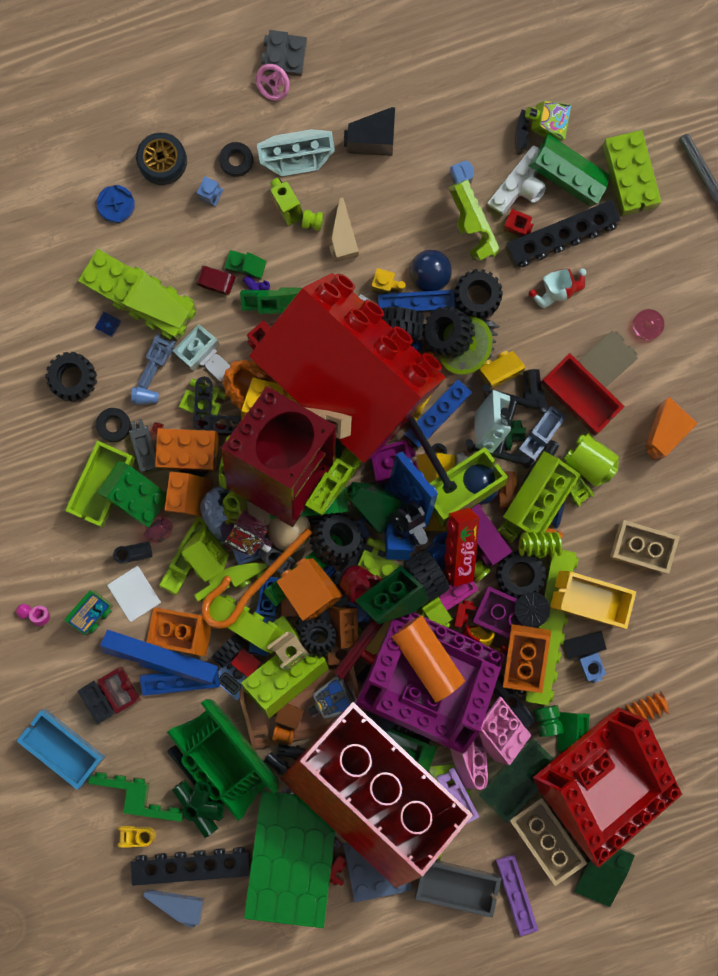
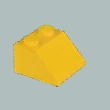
(502, 369)

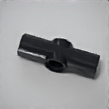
(519, 708)

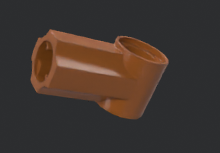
(509, 491)

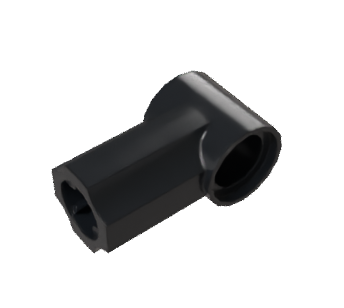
(532, 385)
(135, 552)

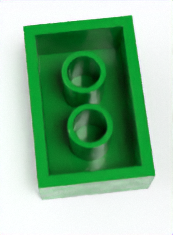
(133, 494)

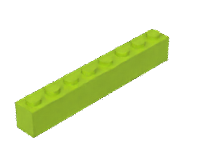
(555, 623)

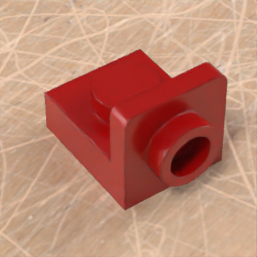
(461, 616)
(337, 866)

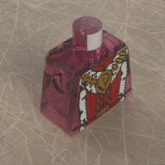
(248, 535)

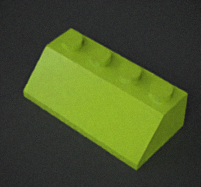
(542, 494)

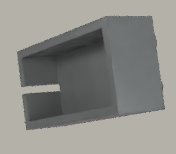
(459, 888)

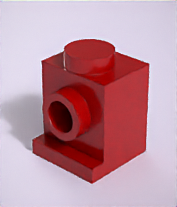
(518, 217)
(261, 329)

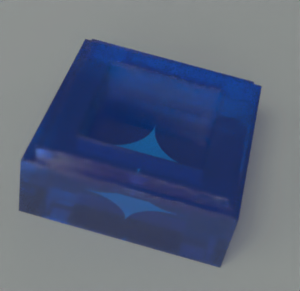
(107, 324)

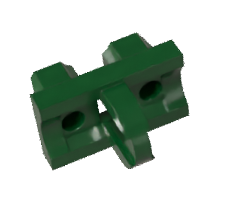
(516, 434)

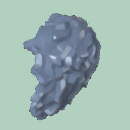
(213, 513)

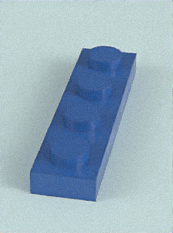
(418, 301)
(168, 683)

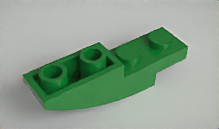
(268, 300)

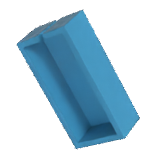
(61, 748)

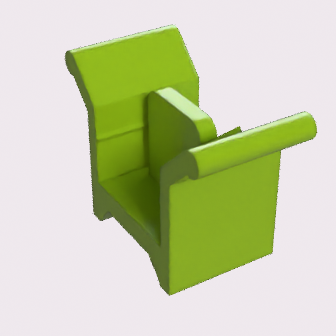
(437, 612)

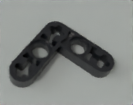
(210, 419)

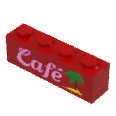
(461, 547)

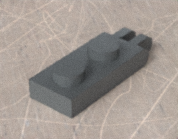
(143, 446)

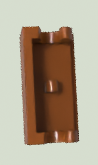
(345, 625)

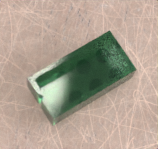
(515, 783)

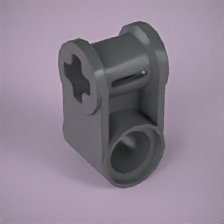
(275, 554)

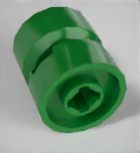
(549, 721)

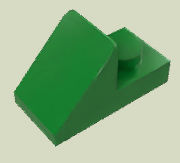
(245, 264)

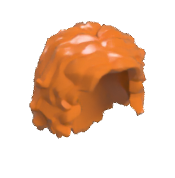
(239, 377)

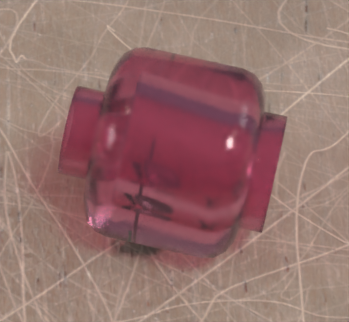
(159, 529)

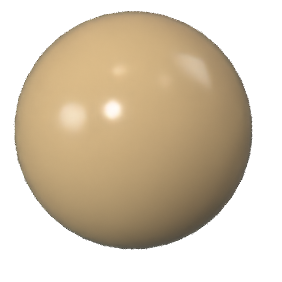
(284, 535)

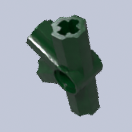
(197, 806)

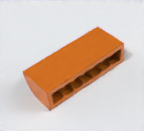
(428, 658)

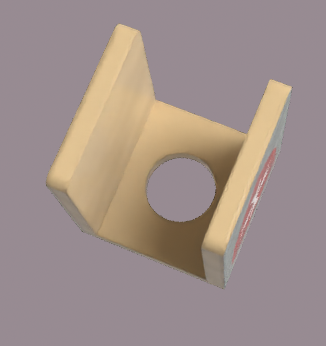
(280, 646)

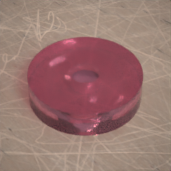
(654, 318)

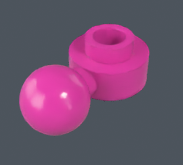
(24, 611)

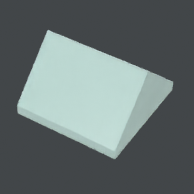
(196, 347)

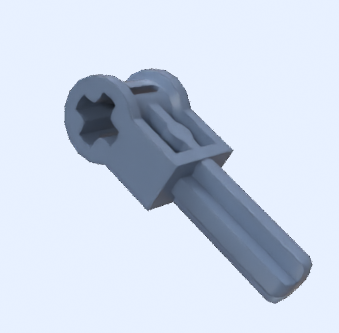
(157, 356)

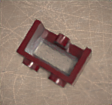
(118, 690)

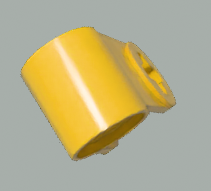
(131, 836)

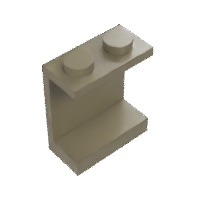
(609, 358)

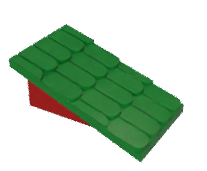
(289, 863)

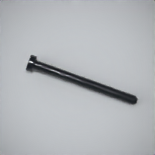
(449, 486)

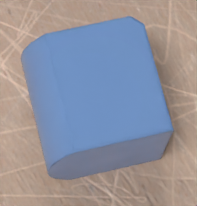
(462, 171)

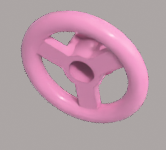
(274, 81)

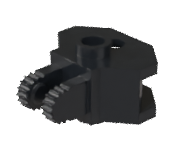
(410, 523)

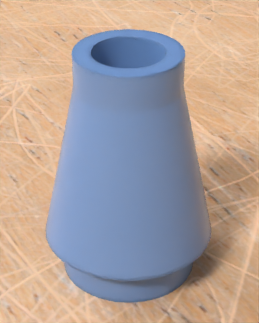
(143, 396)

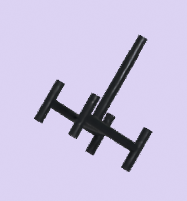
(506, 419)

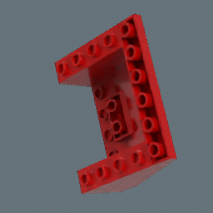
(609, 784)

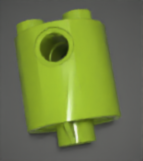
(592, 460)

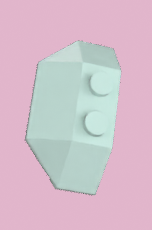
(296, 151)

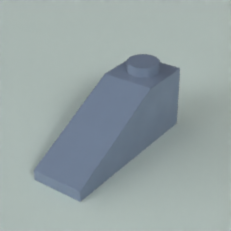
(180, 907)

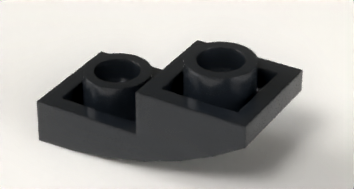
(521, 139)

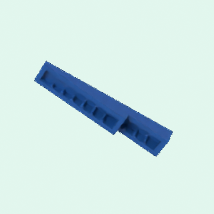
(157, 658)

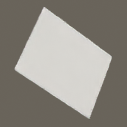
(134, 593)

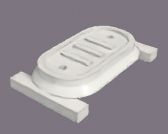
(217, 367)

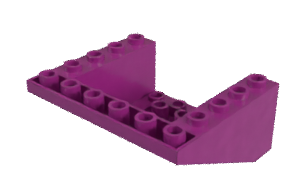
(400, 696)

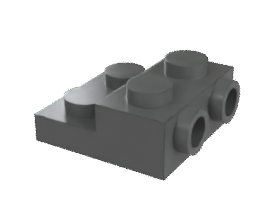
(285, 51)

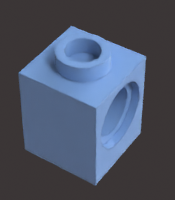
(585, 661)

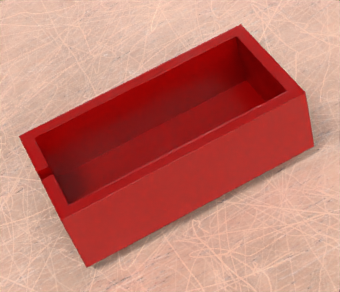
(582, 394)

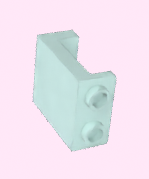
(488, 425)

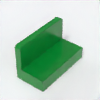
(574, 726)

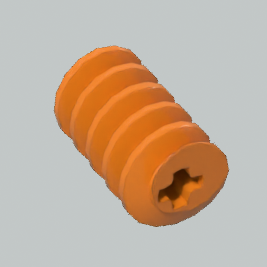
(649, 707)

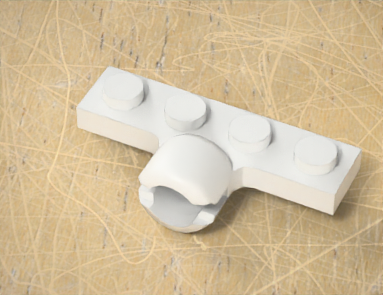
(519, 183)

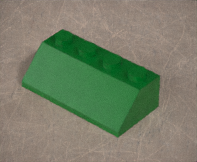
(570, 171)

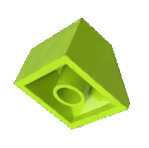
(205, 554)

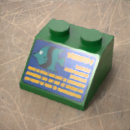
(89, 612)

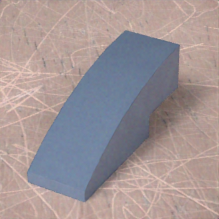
(541, 434)

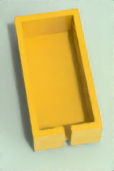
(593, 599)

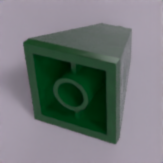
(372, 503)

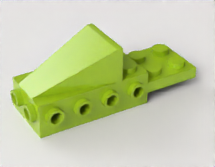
(139, 294)

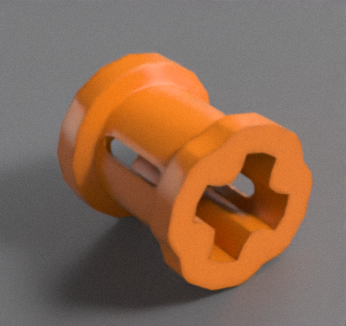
(283, 734)

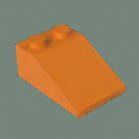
(179, 631)

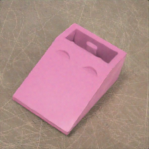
(503, 733)

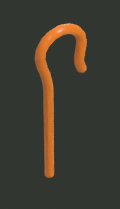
(251, 590)

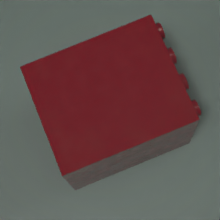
(278, 455)

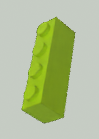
(247, 625)

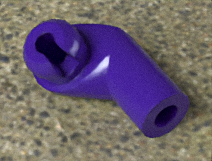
(252, 285)

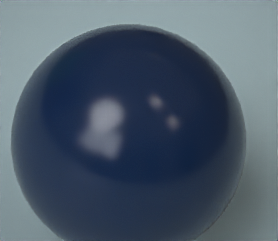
(430, 270)
(477, 478)

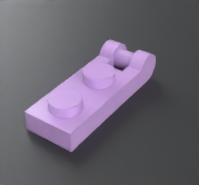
(458, 791)

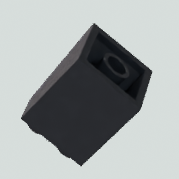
(371, 134)

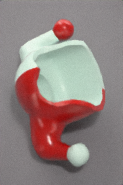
(559, 287)

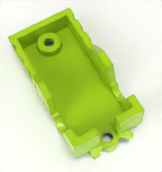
(473, 220)

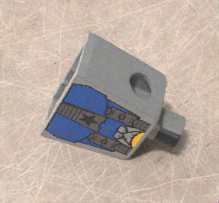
(331, 699)

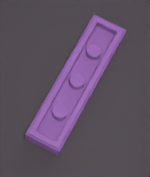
(517, 895)

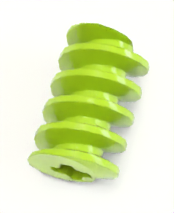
(540, 542)

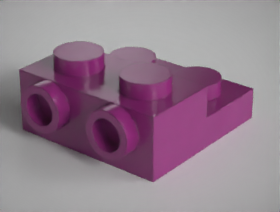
(384, 459)

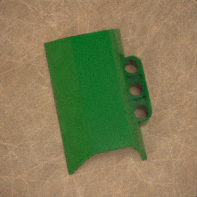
(223, 759)

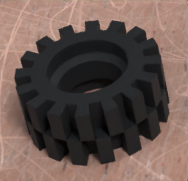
(322, 629)
(229, 650)

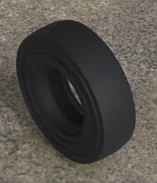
(236, 147)
(109, 413)

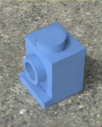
(209, 191)

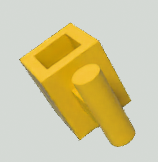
(384, 282)

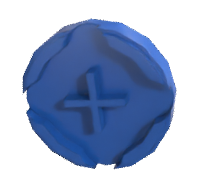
(115, 204)

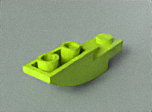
(239, 575)

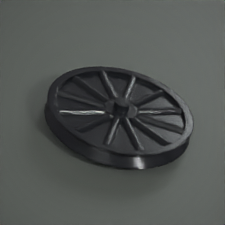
(532, 609)

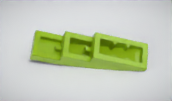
(333, 482)
(179, 567)

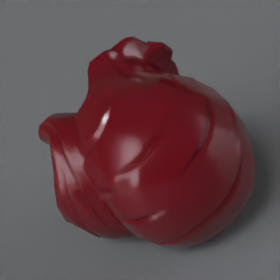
(357, 581)

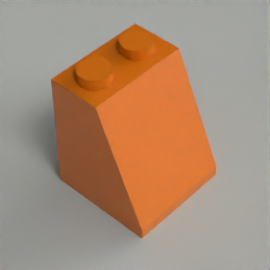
(668, 429)
(186, 493)
(309, 589)

